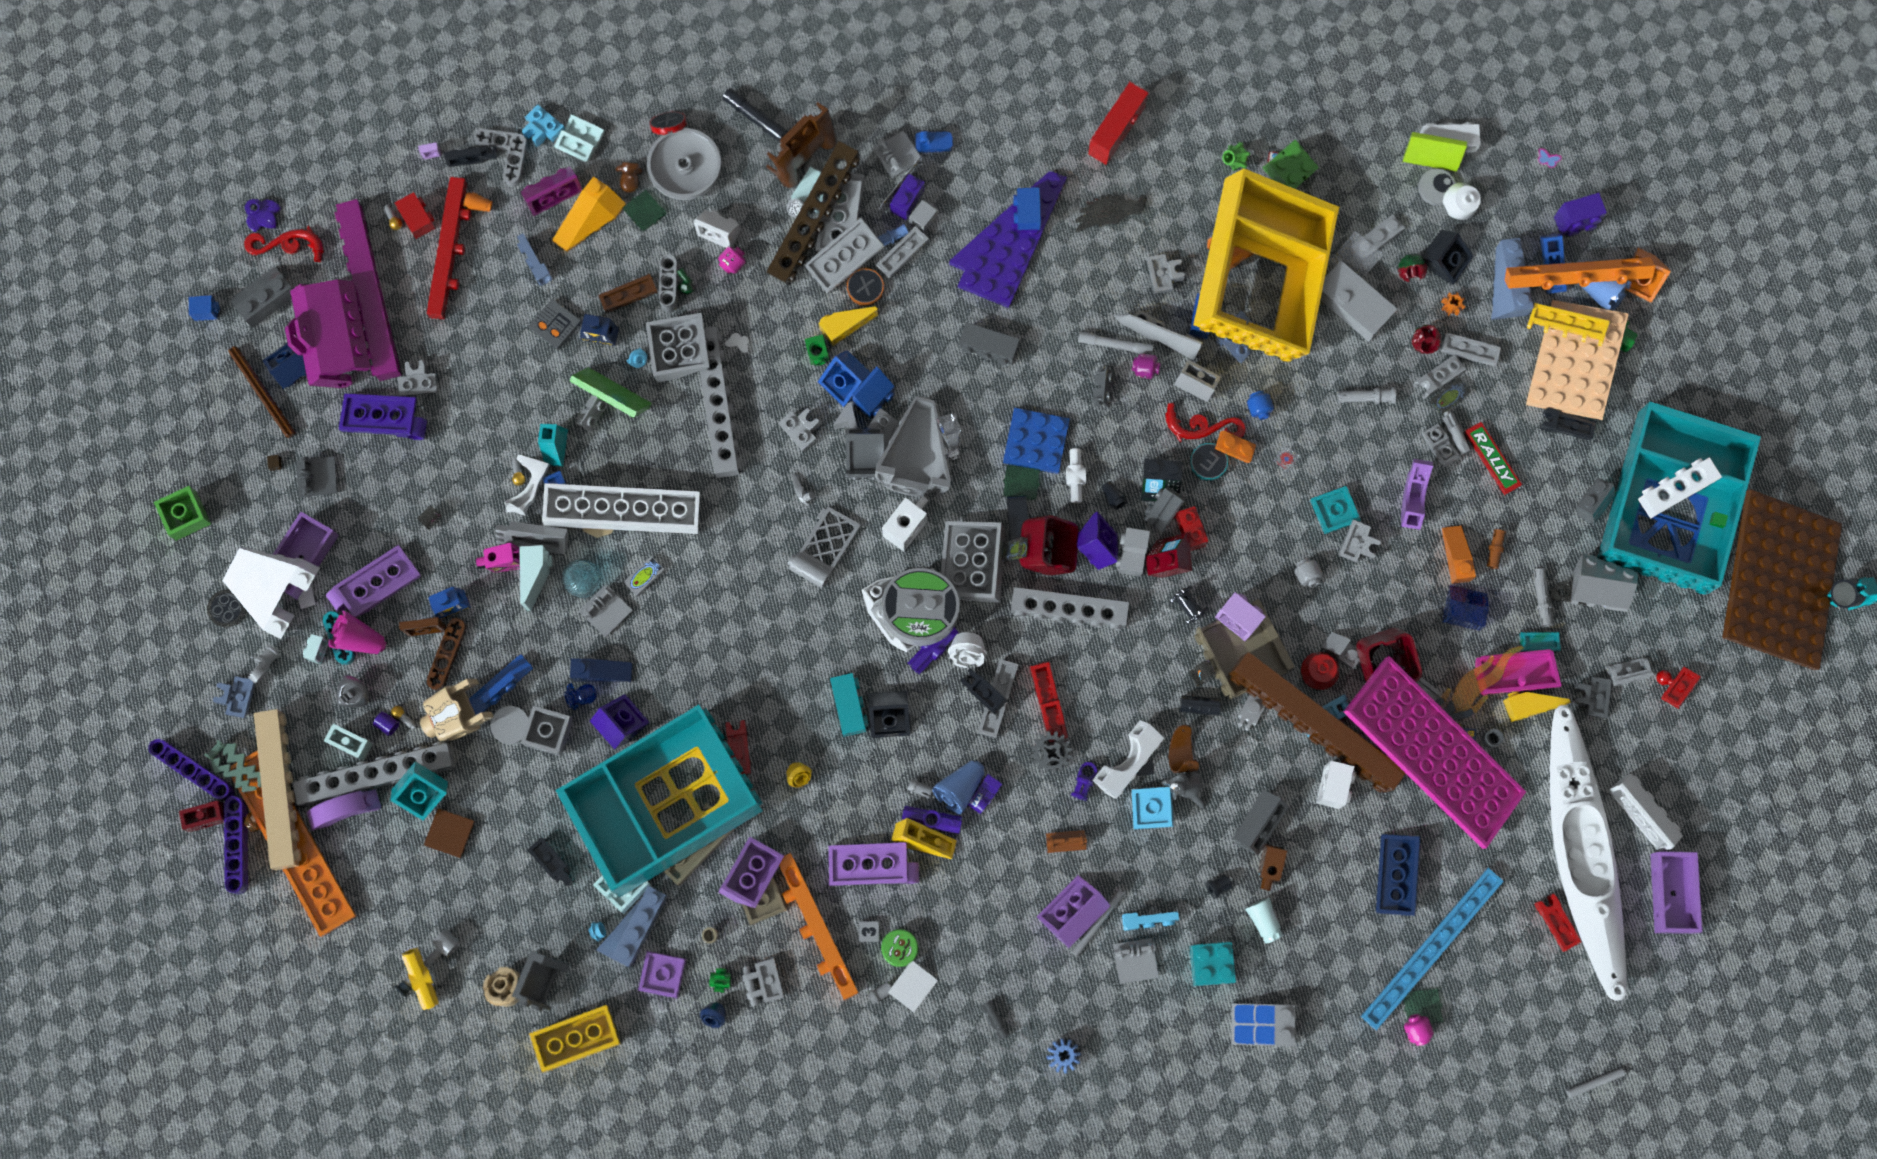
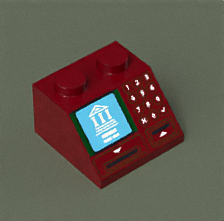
(1170, 556)

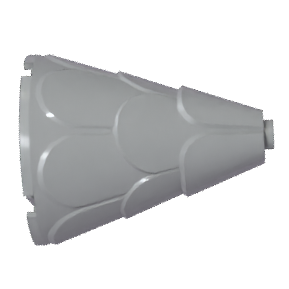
(915, 454)

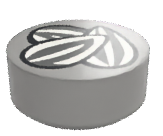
(794, 207)

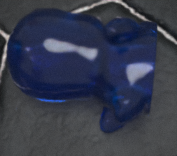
(582, 695)

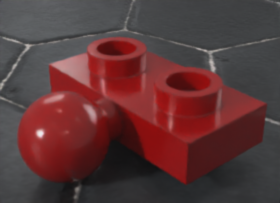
(1679, 687)

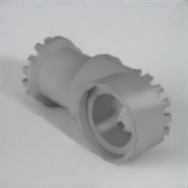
(263, 663)

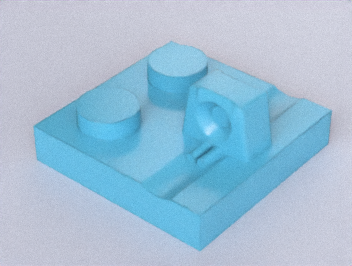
(1152, 808)

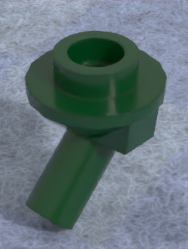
(686, 285)

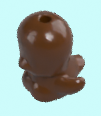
(629, 179)

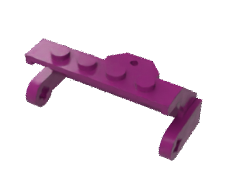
(328, 332)

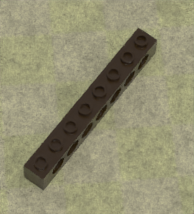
(840, 153)

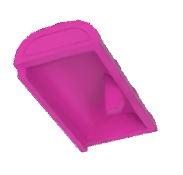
(1523, 672)

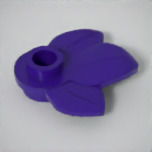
(263, 215)

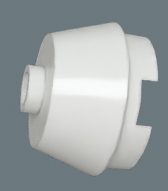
(1461, 201)
(967, 649)

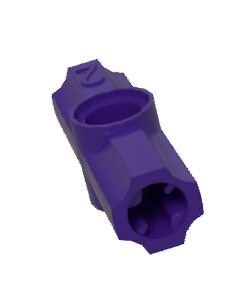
(928, 653)
(945, 821)

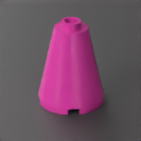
(355, 636)

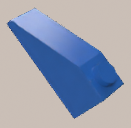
(1553, 253)

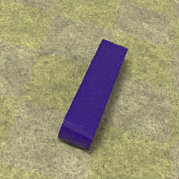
(183, 766)
(241, 853)

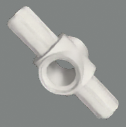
(1075, 476)

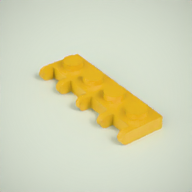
(1569, 322)

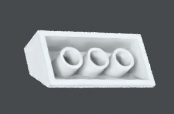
(1646, 813)

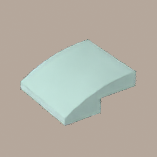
(579, 138)
(626, 901)

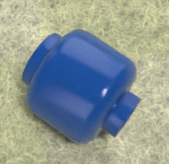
(1260, 405)

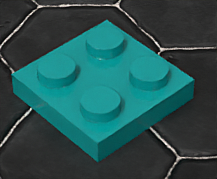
(1335, 510)

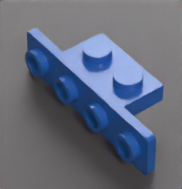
(500, 684)

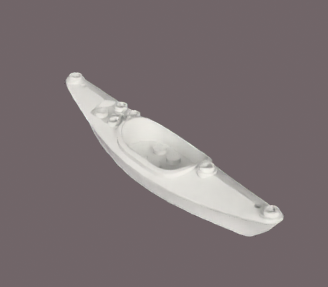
(1586, 853)

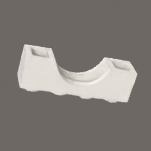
(1144, 742)

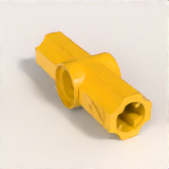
(420, 978)

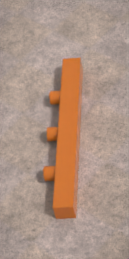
(1579, 272)
(816, 927)

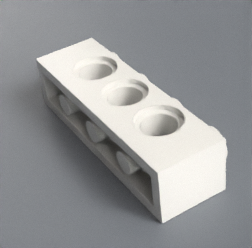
(1704, 470)

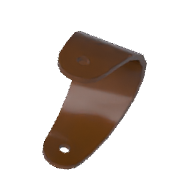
(1180, 751)

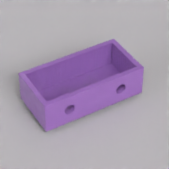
(306, 539)
(1679, 874)

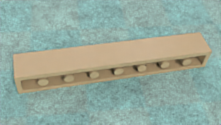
(276, 789)

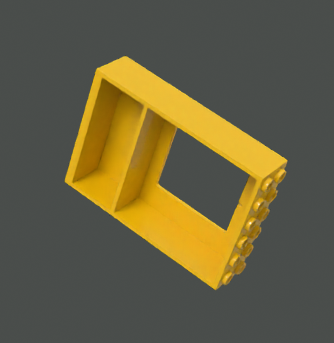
(1280, 227)

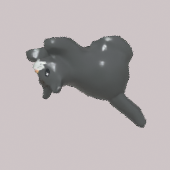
(1186, 786)

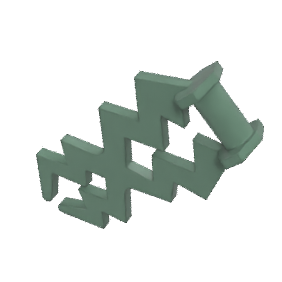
(240, 770)

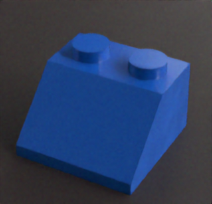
(843, 377)
(873, 393)

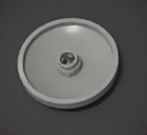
(684, 164)

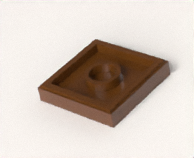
(422, 626)
(449, 833)

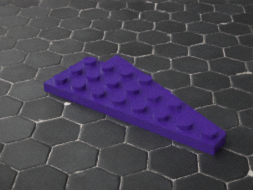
(1001, 252)

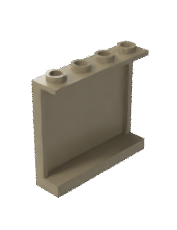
(1226, 648)

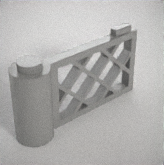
(812, 568)

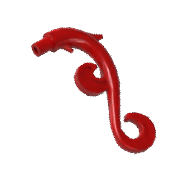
(284, 239)
(1173, 425)

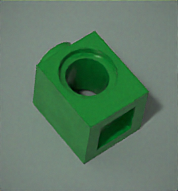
(813, 343)

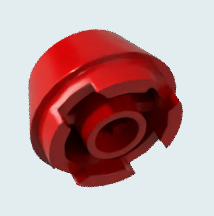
(1320, 670)

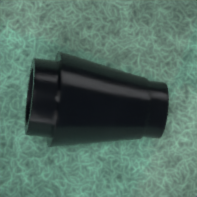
(1114, 496)

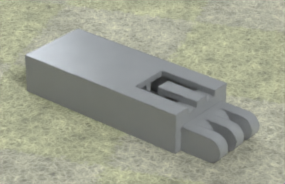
(523, 534)

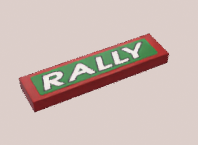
(1492, 458)

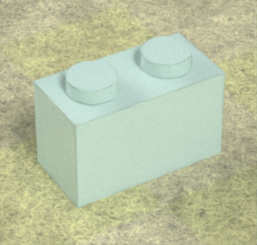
(348, 742)

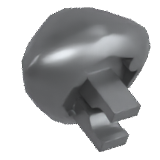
(352, 692)

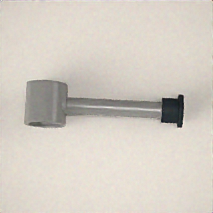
(445, 944)

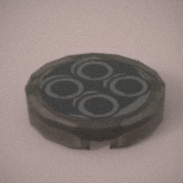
(225, 609)

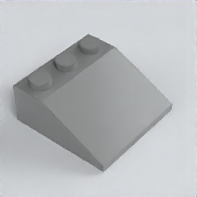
(677, 346)

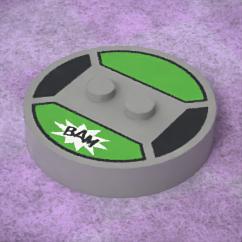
(920, 606)

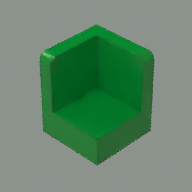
(1628, 339)

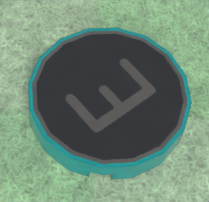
(1208, 462)

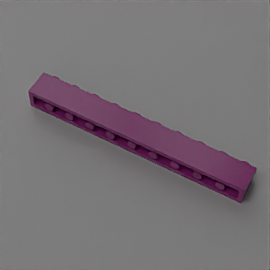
(368, 290)

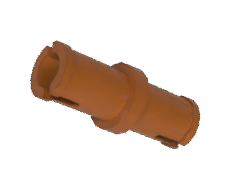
(1496, 549)

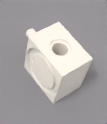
(908, 514)

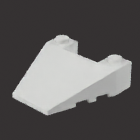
(261, 581)

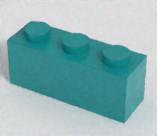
(849, 704)

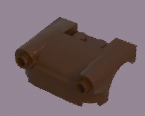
(801, 143)

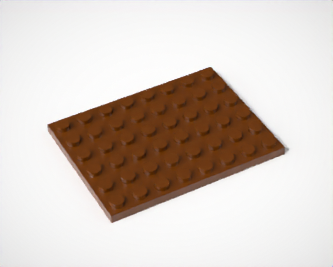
(1782, 580)

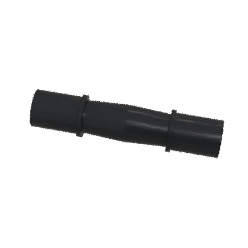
(755, 115)

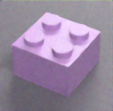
(1240, 616)

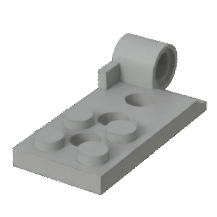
(850, 208)

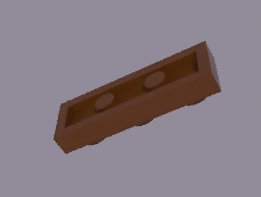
(627, 293)

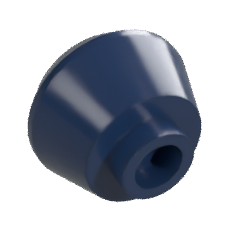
(713, 1015)

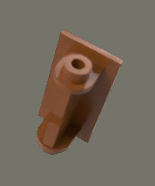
(1066, 841)

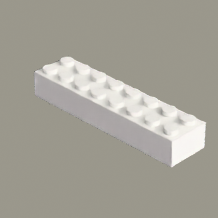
(621, 508)

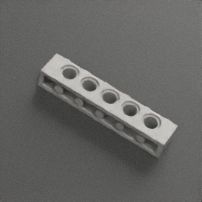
(1118, 608)

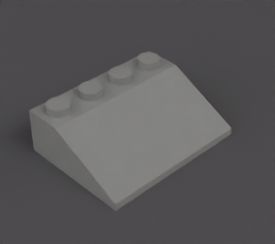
(974, 559)

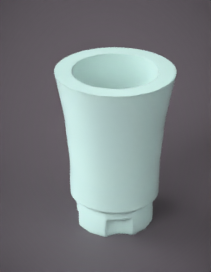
(1265, 919)

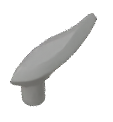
(802, 495)

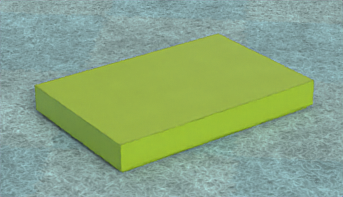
(1434, 151)

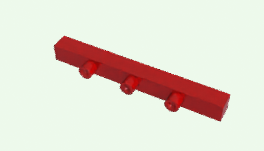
(448, 248)

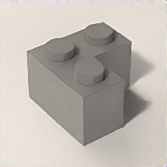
(1134, 547)

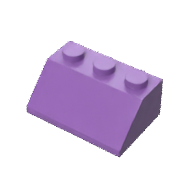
(751, 873)
(1073, 911)

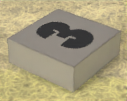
(868, 931)

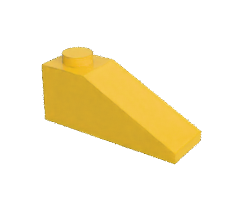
(842, 324)
(1530, 704)
(923, 839)

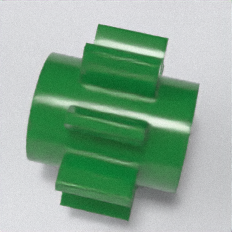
(720, 980)

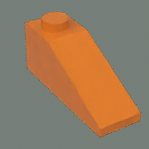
(1458, 555)

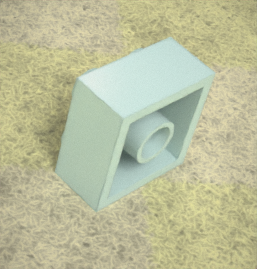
(315, 649)

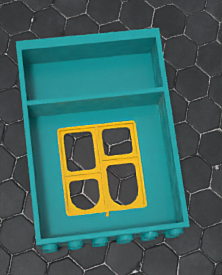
(624, 827)

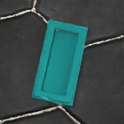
(1540, 641)

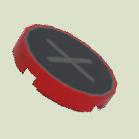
(667, 122)

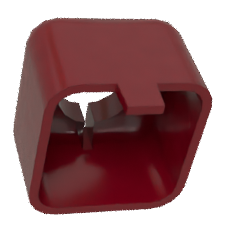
(1064, 545)
(1398, 641)

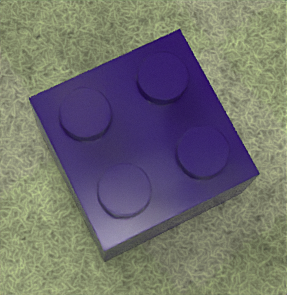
(1580, 215)

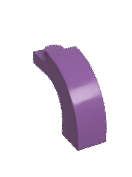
(1414, 494)
(341, 807)

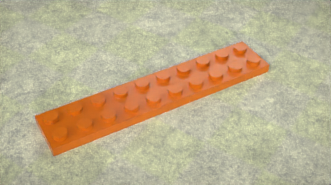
(313, 878)

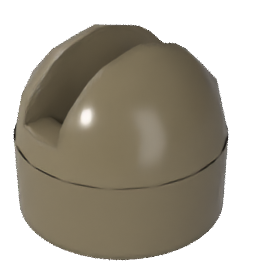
(707, 937)

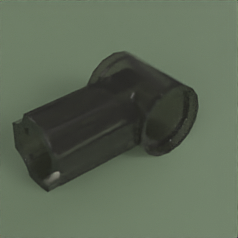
(1568, 592)

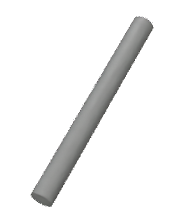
(1097, 924)

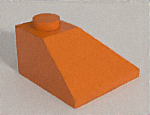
(1649, 287)

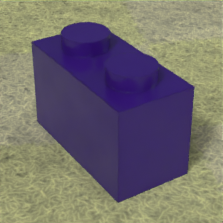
(907, 197)

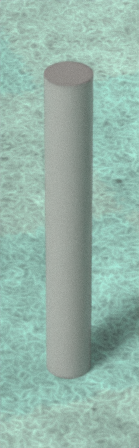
(1595, 1083)

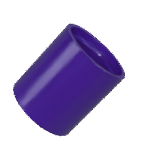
(386, 723)

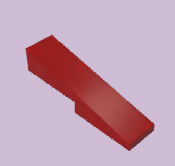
(1048, 699)

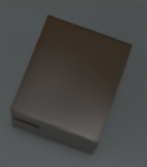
(274, 462)

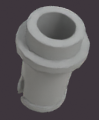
(919, 788)
(879, 993)

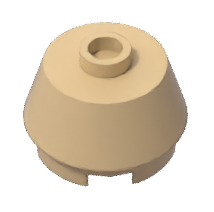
(500, 987)

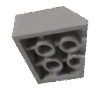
(1603, 584)

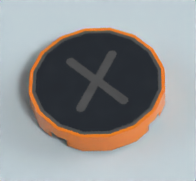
(865, 286)

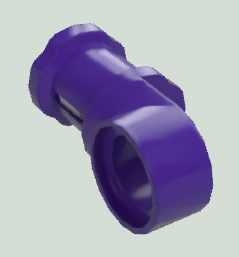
(1084, 780)

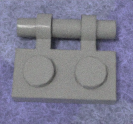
(768, 979)

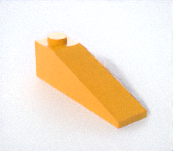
(592, 210)

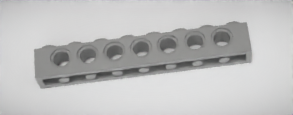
(729, 466)
(304, 787)

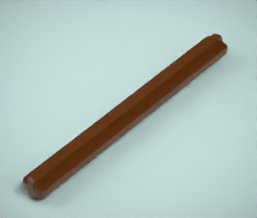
(261, 391)

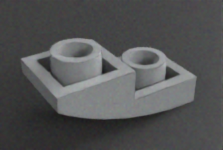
(1440, 446)

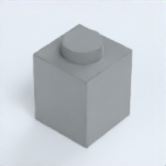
(923, 216)

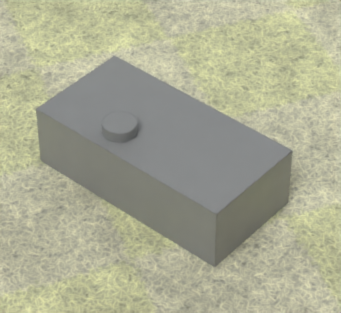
(1356, 301)

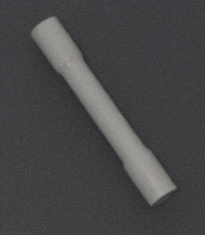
(1094, 339)

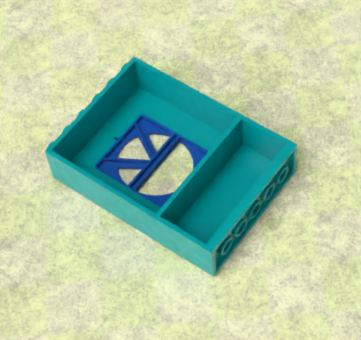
(1658, 448)

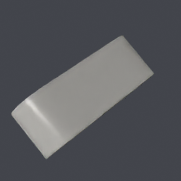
(665, 275)

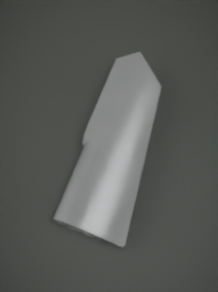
(1156, 331)

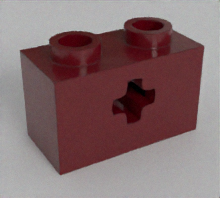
(202, 816)

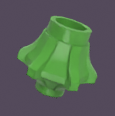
(1236, 156)

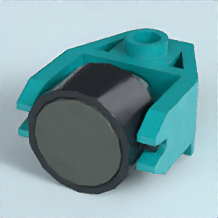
(1854, 593)

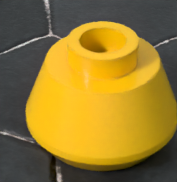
(798, 774)

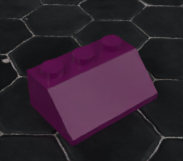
(551, 190)

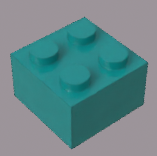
(419, 791)
(1212, 964)

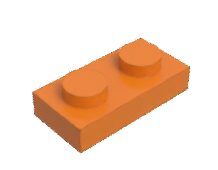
(1235, 446)

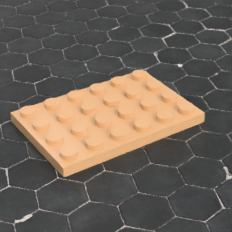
(1574, 373)

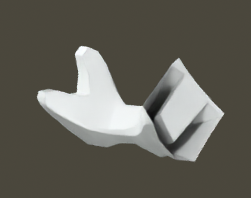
(523, 500)

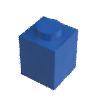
(203, 308)

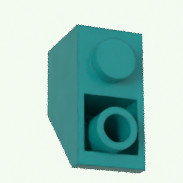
(552, 443)

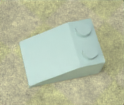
(534, 570)

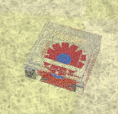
(1286, 458)

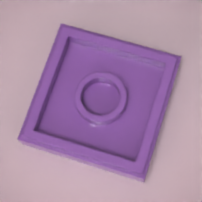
(662, 974)

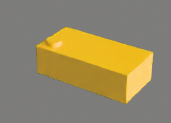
(575, 1039)

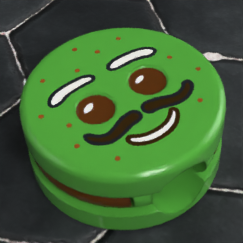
(899, 948)

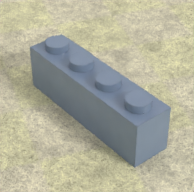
(1511, 301)
(631, 933)

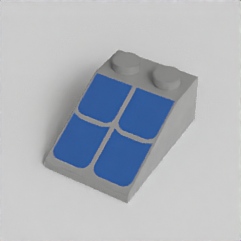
(1263, 1024)

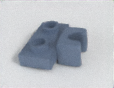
(236, 697)

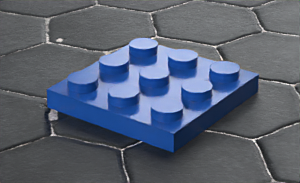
(1036, 440)

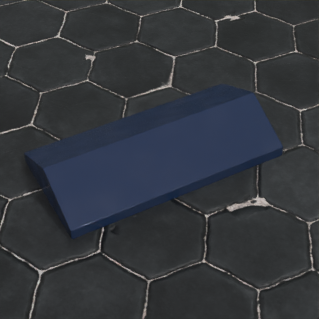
(1398, 875)

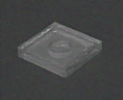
(1358, 254)

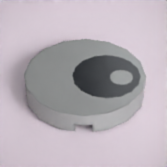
(1434, 186)

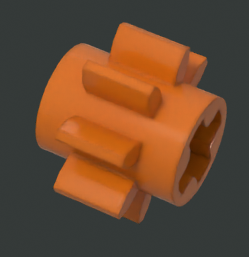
(1454, 299)

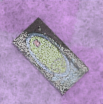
(1450, 396)
(1014, 549)

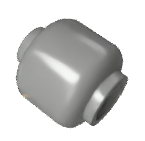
(1308, 572)

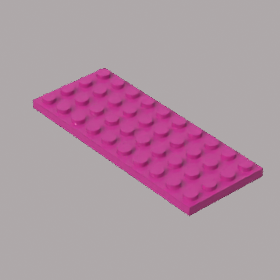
(1435, 752)

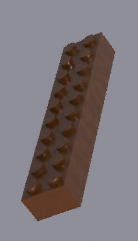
(1316, 722)

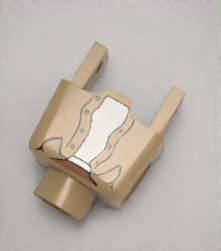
(451, 713)

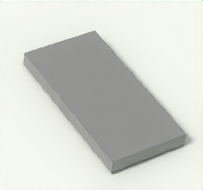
(844, 255)

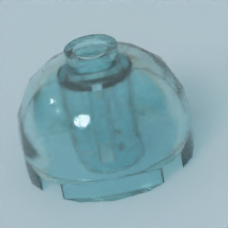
(581, 578)

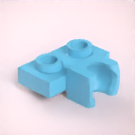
(541, 125)

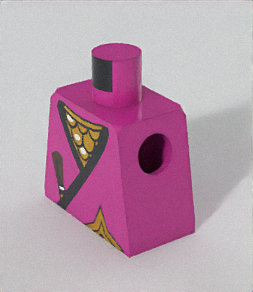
(500, 558)

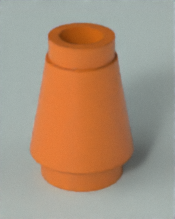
(476, 202)

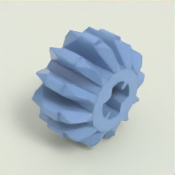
(1066, 1062)

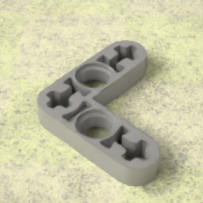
(509, 146)

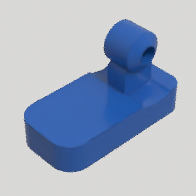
(933, 142)

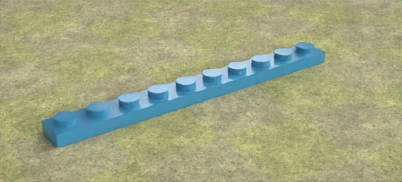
(1431, 949)

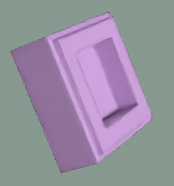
(430, 150)

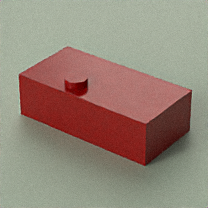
(1118, 123)

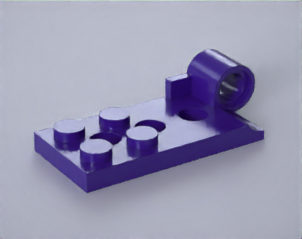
(404, 426)

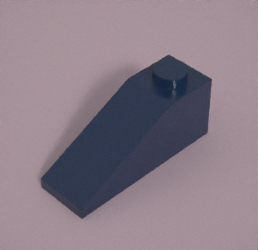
(600, 670)

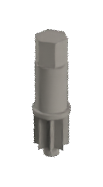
(1456, 432)

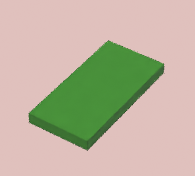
(610, 392)

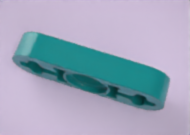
(337, 652)

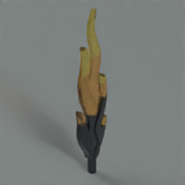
(1468, 688)

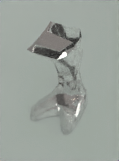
(950, 431)

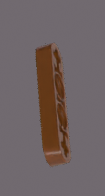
(449, 655)

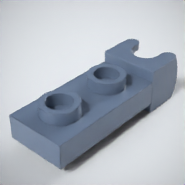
(539, 270)

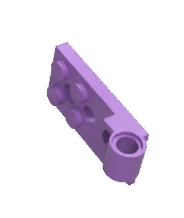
(343, 594)
(899, 873)

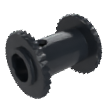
(1190, 606)

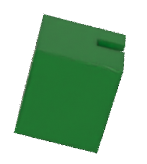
(1718, 520)

